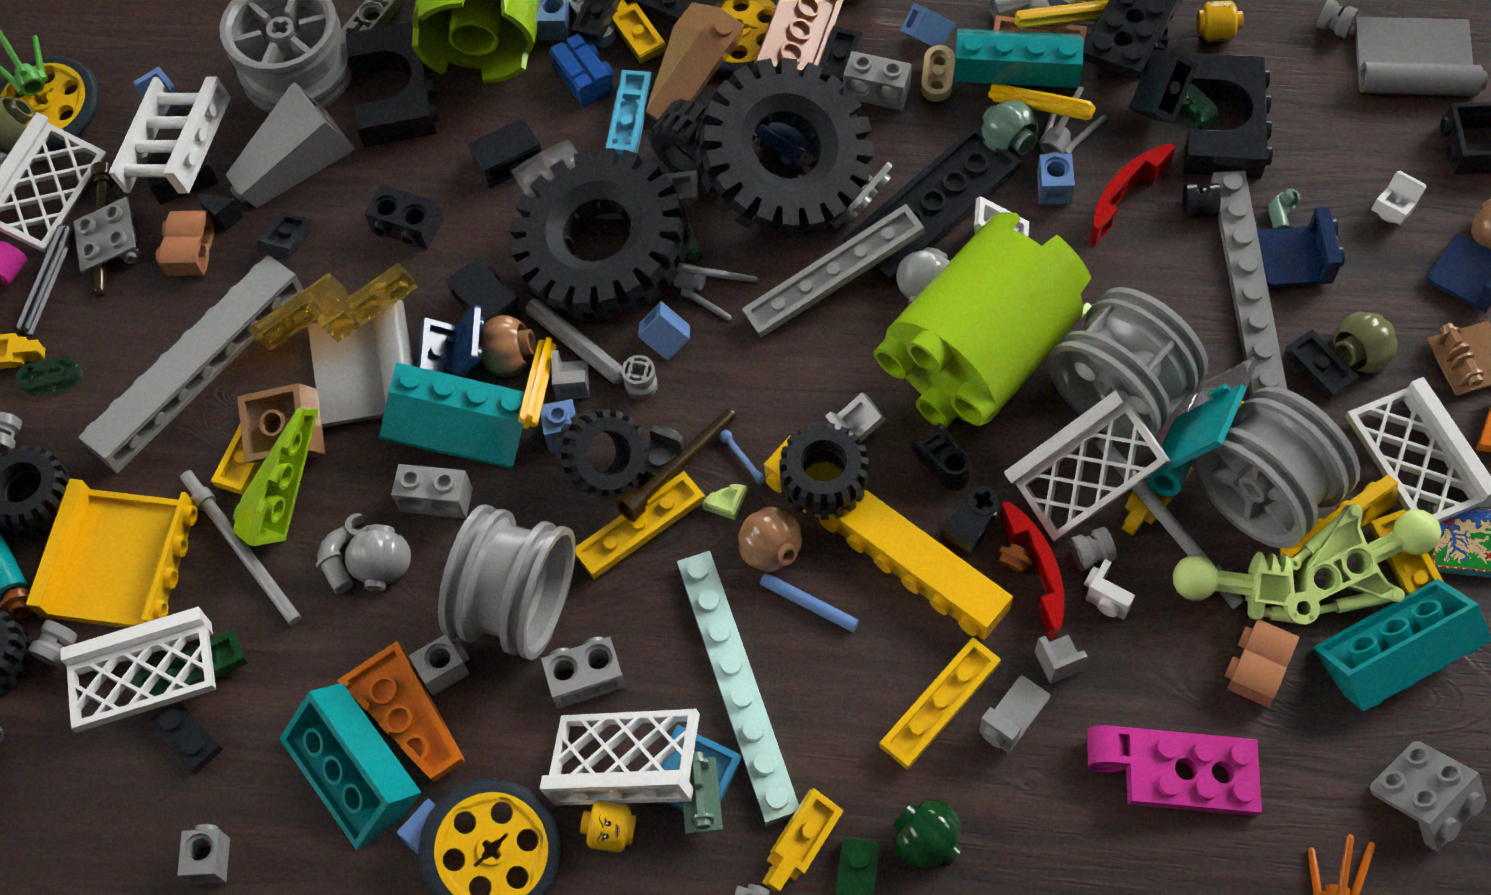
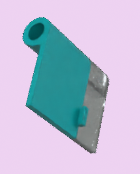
(1201, 425)

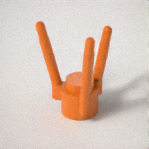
(1341, 888)

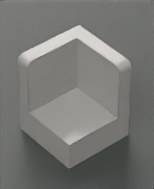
(569, 378)
(1059, 658)

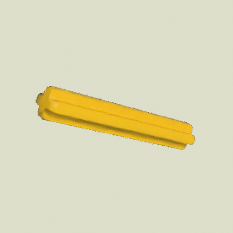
(1059, 14)
(1043, 101)
(536, 384)

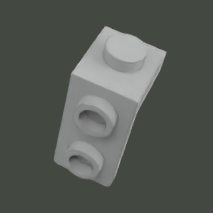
(1013, 714)

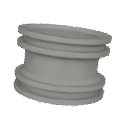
(286, 44)
(1278, 467)
(506, 581)

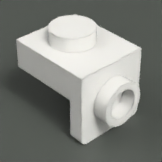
(1399, 198)
(858, 416)
(1105, 595)

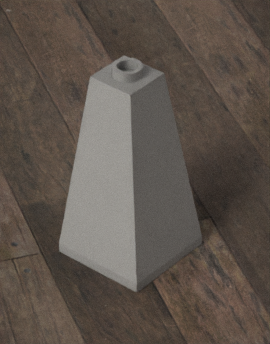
(287, 149)

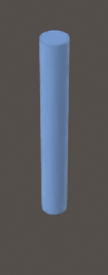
(809, 602)

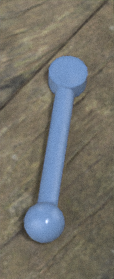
(726, 437)

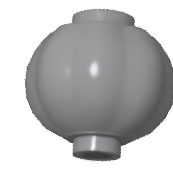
(919, 270)
(377, 557)

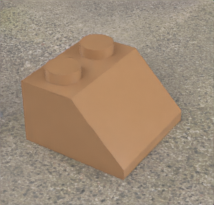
(266, 415)

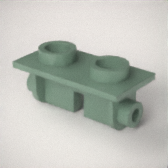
(704, 810)

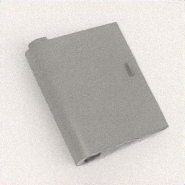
(1416, 57)
(358, 369)

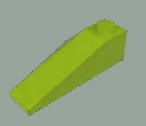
(270, 498)

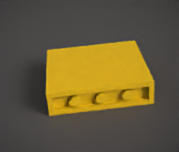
(111, 557)

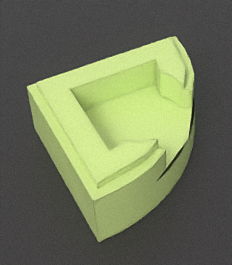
(726, 501)

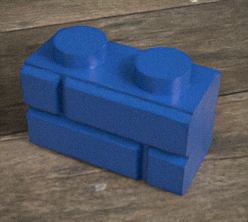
(582, 70)

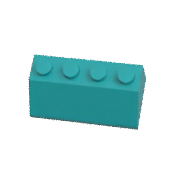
(1018, 58)
(452, 415)
(1403, 643)
(349, 764)

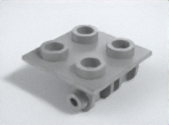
(106, 235)

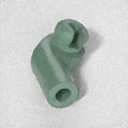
(1282, 206)

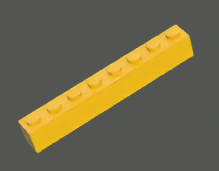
(911, 555)

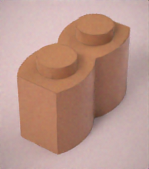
(186, 243)
(1261, 663)

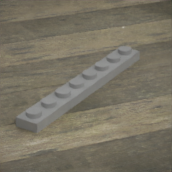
(1248, 281)

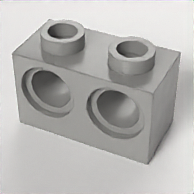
(877, 80)
(432, 491)
(585, 681)

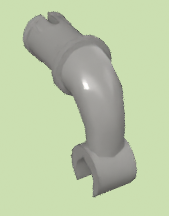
(330, 558)

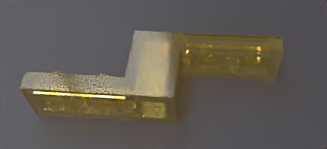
(333, 307)

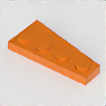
(402, 706)

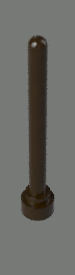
(103, 181)
(633, 503)

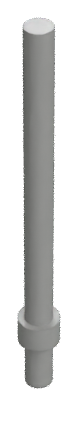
(205, 501)
(1165, 517)

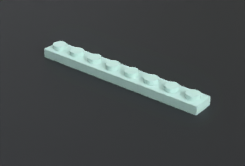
(738, 689)

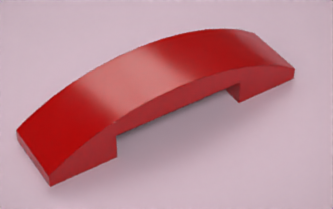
(1148, 167)
(1022, 531)

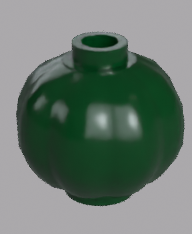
(927, 834)

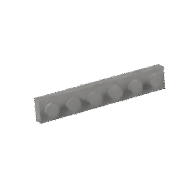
(833, 270)

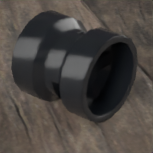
(1201, 199)

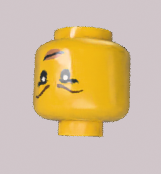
(1219, 21)
(608, 826)

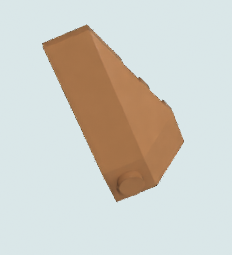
(693, 55)

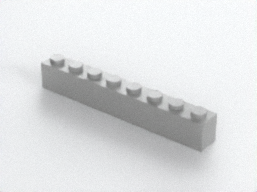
(188, 365)

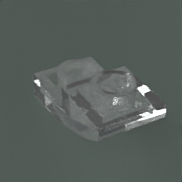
(540, 164)

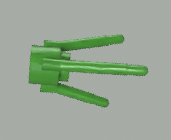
(27, 78)

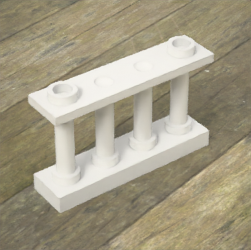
(190, 147)

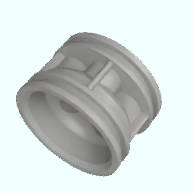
(1133, 348)

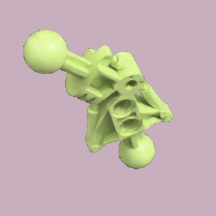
(1273, 582)

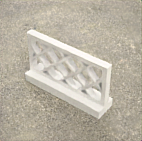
(18, 164)
(1442, 434)
(1070, 439)
(137, 645)
(625, 786)

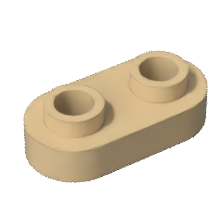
(938, 75)

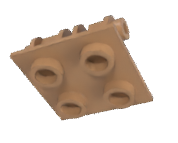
(1464, 355)

